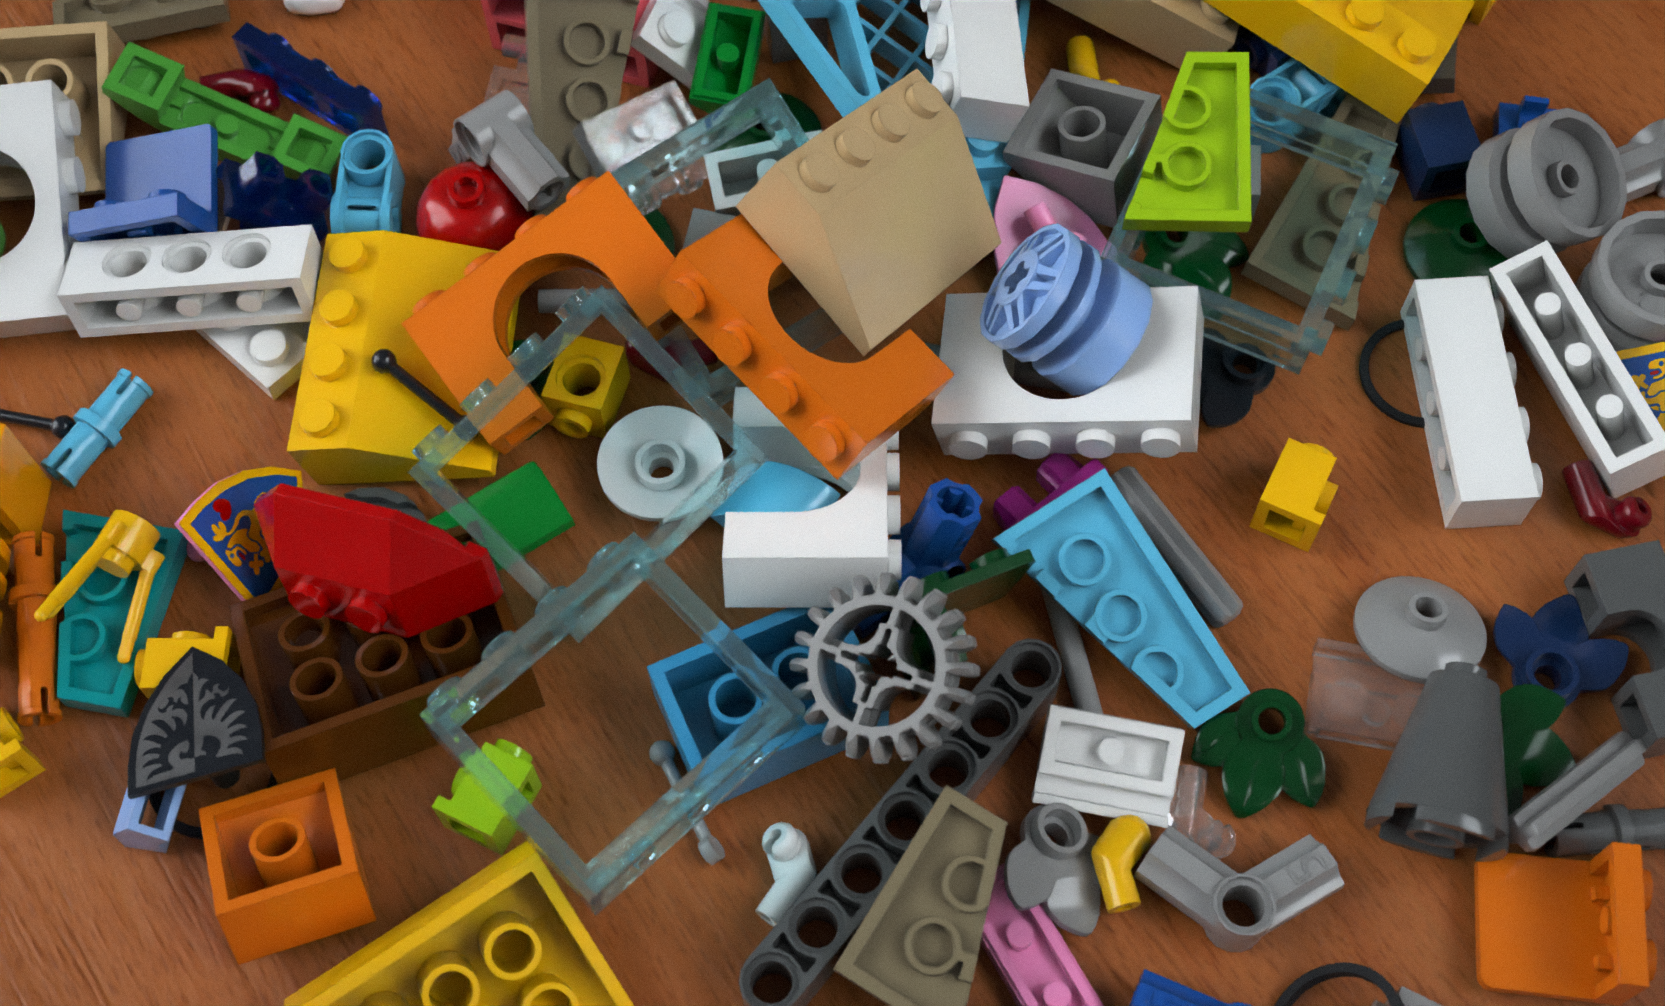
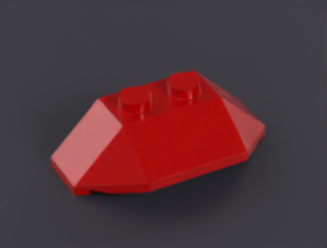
(371, 563)

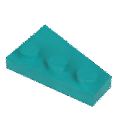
(96, 618)

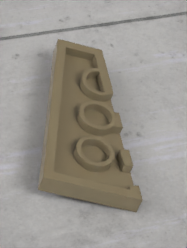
(1309, 221)

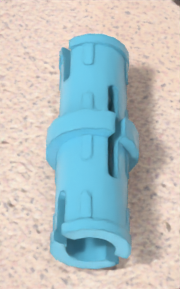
(97, 428)

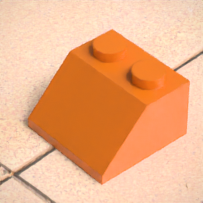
(285, 866)

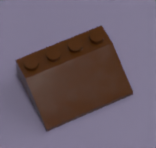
(357, 695)

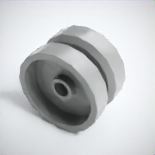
(1546, 182)
(1628, 281)

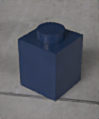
(1436, 149)

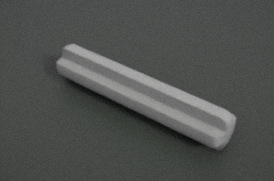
(1180, 552)
(1575, 791)

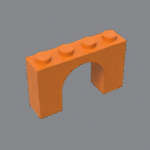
(467, 325)
(828, 405)

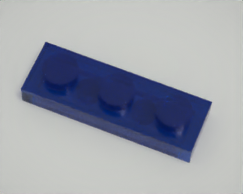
(310, 82)

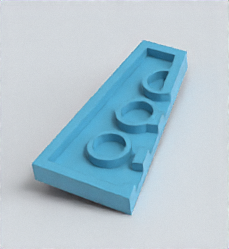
(1123, 593)

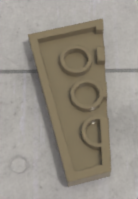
(574, 72)

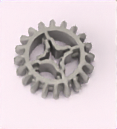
(873, 697)

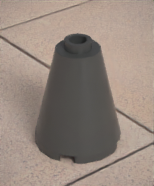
(1447, 771)

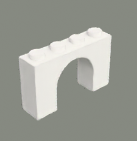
(39, 139)
(1142, 409)
(803, 554)

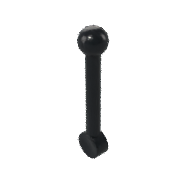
(385, 362)
(59, 426)

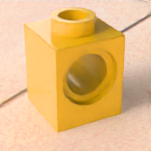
(584, 365)

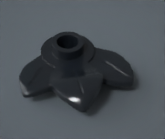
(1224, 390)

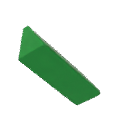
(727, 55)
(520, 507)

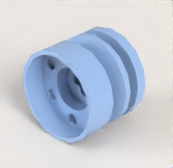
(1066, 310)

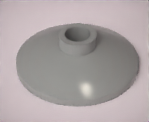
(1417, 627)

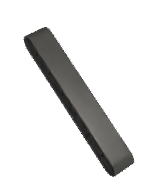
(911, 796)

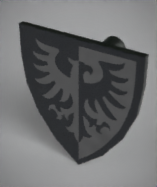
(195, 728)

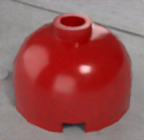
(470, 208)

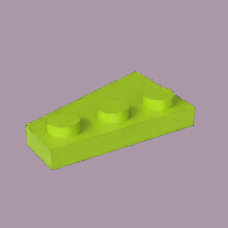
(1202, 152)

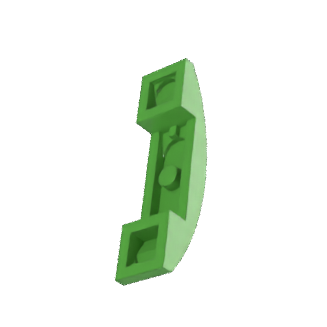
(162, 96)

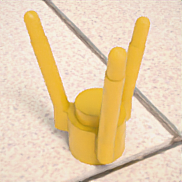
(119, 549)

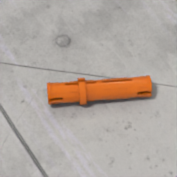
(34, 639)

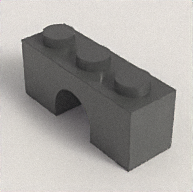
(1625, 596)

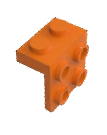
(1565, 926)

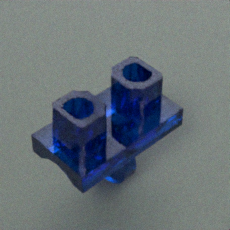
(265, 198)

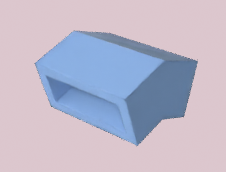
(136, 835)

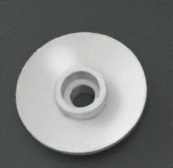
(653, 440)

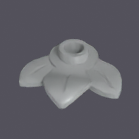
(1053, 873)

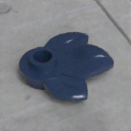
(1559, 647)

